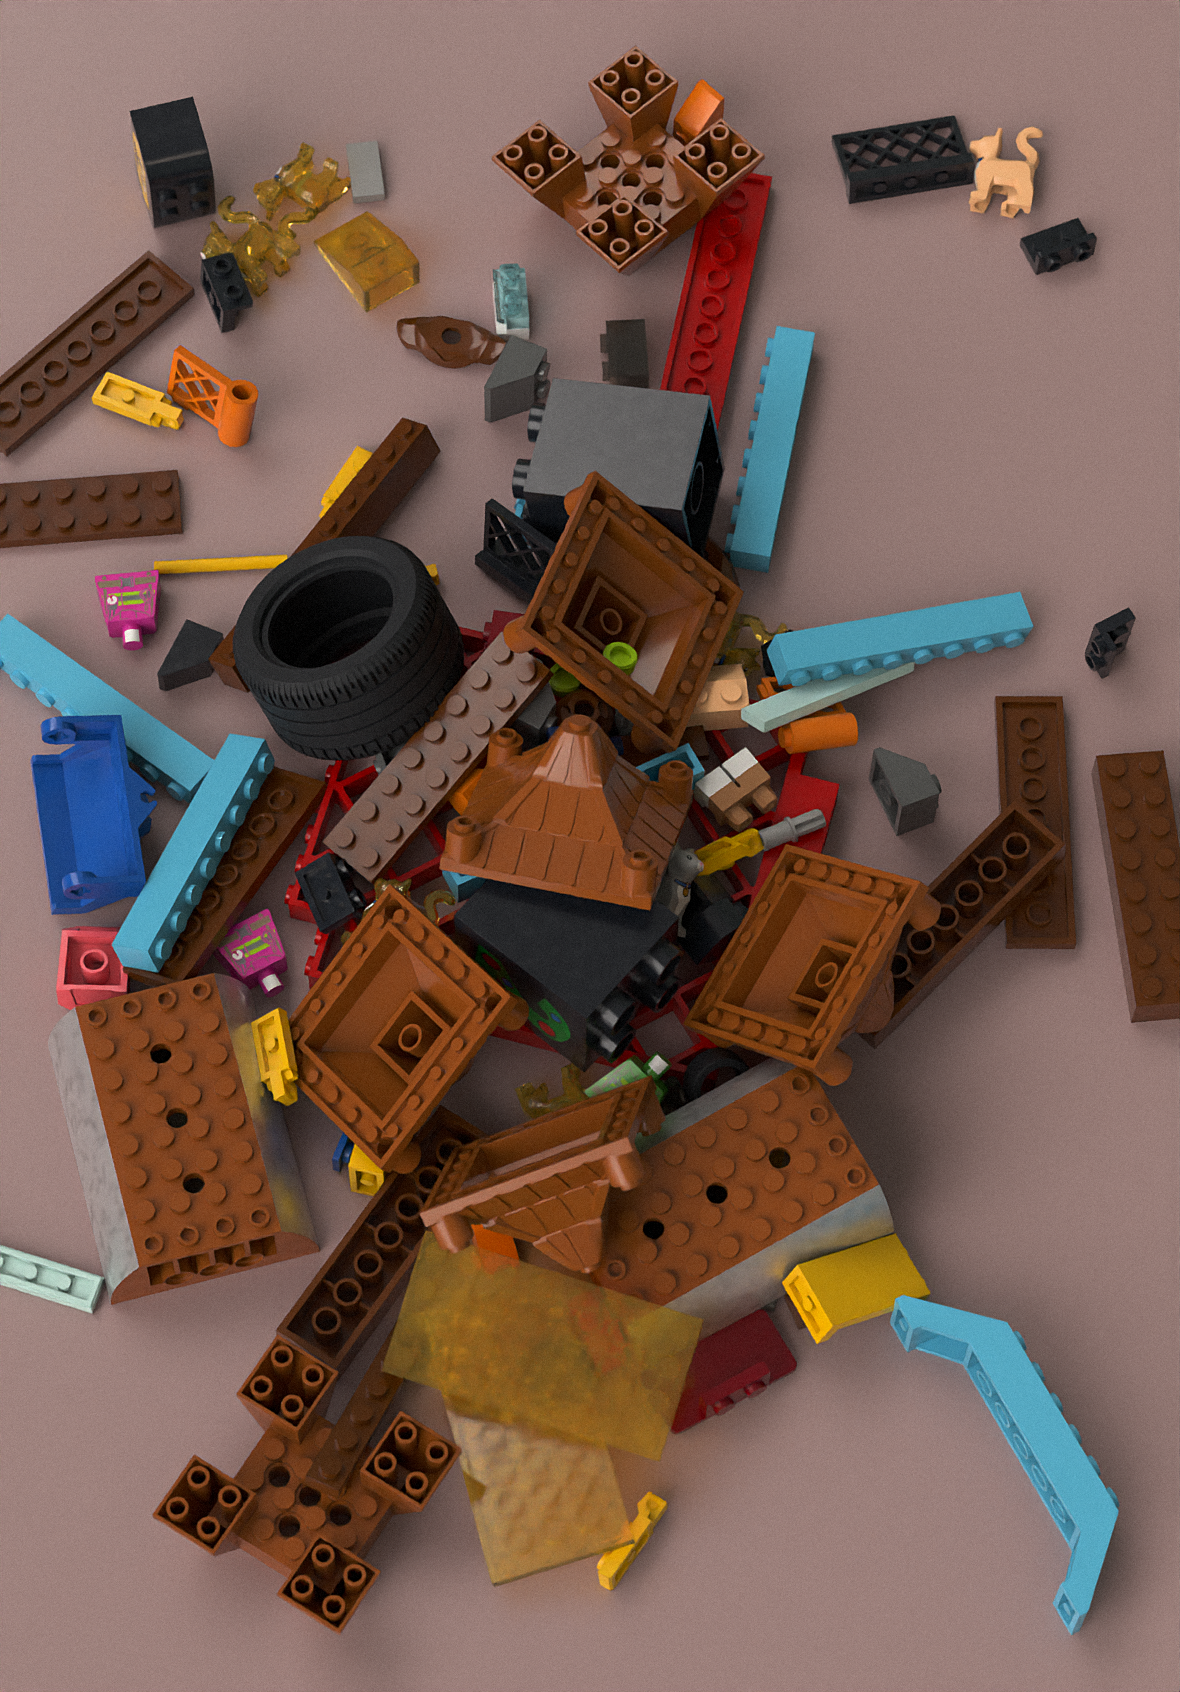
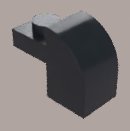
(712, 931)

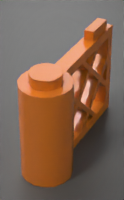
(232, 404)
(816, 730)

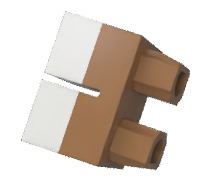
(734, 788)

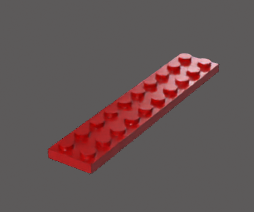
(716, 294)

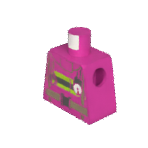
(130, 605)
(254, 953)

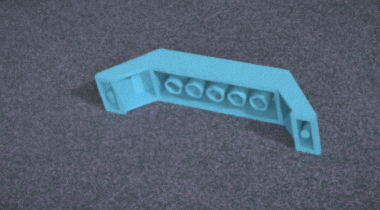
(1034, 1430)

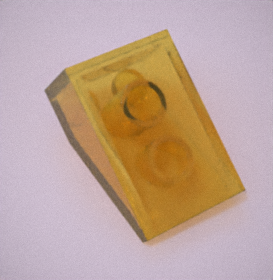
(369, 260)

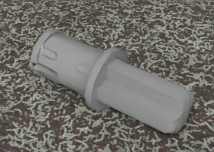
(791, 829)

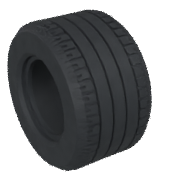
(322, 607)

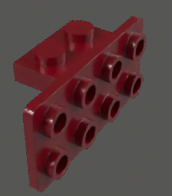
(731, 1367)

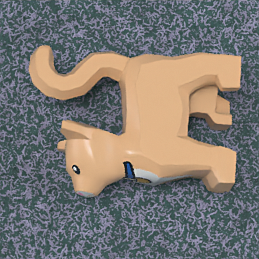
(1004, 176)

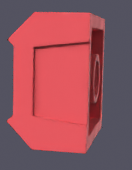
(89, 967)

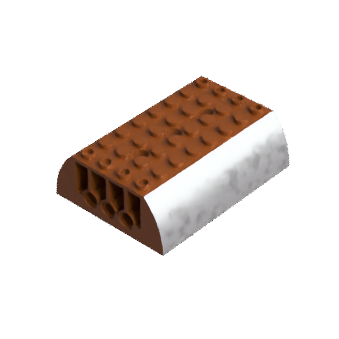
(136, 1164)
(737, 1253)

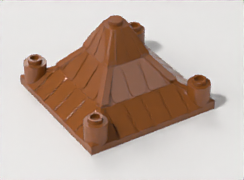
(634, 584)
(570, 817)
(812, 962)
(395, 1028)
(548, 1177)

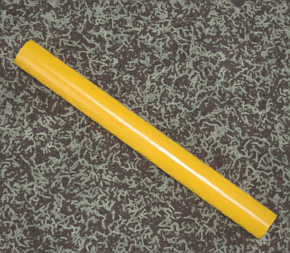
(219, 564)

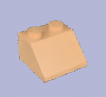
(722, 699)

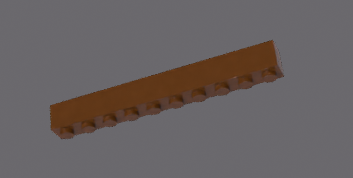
(358, 509)

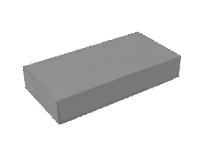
(365, 172)

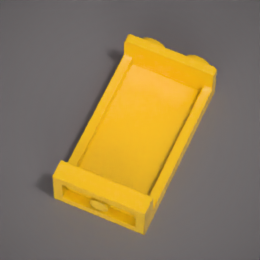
(853, 1285)

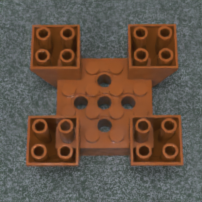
(634, 181)
(323, 1561)

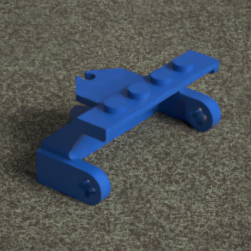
(90, 814)

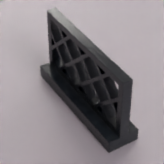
(907, 176)
(509, 565)

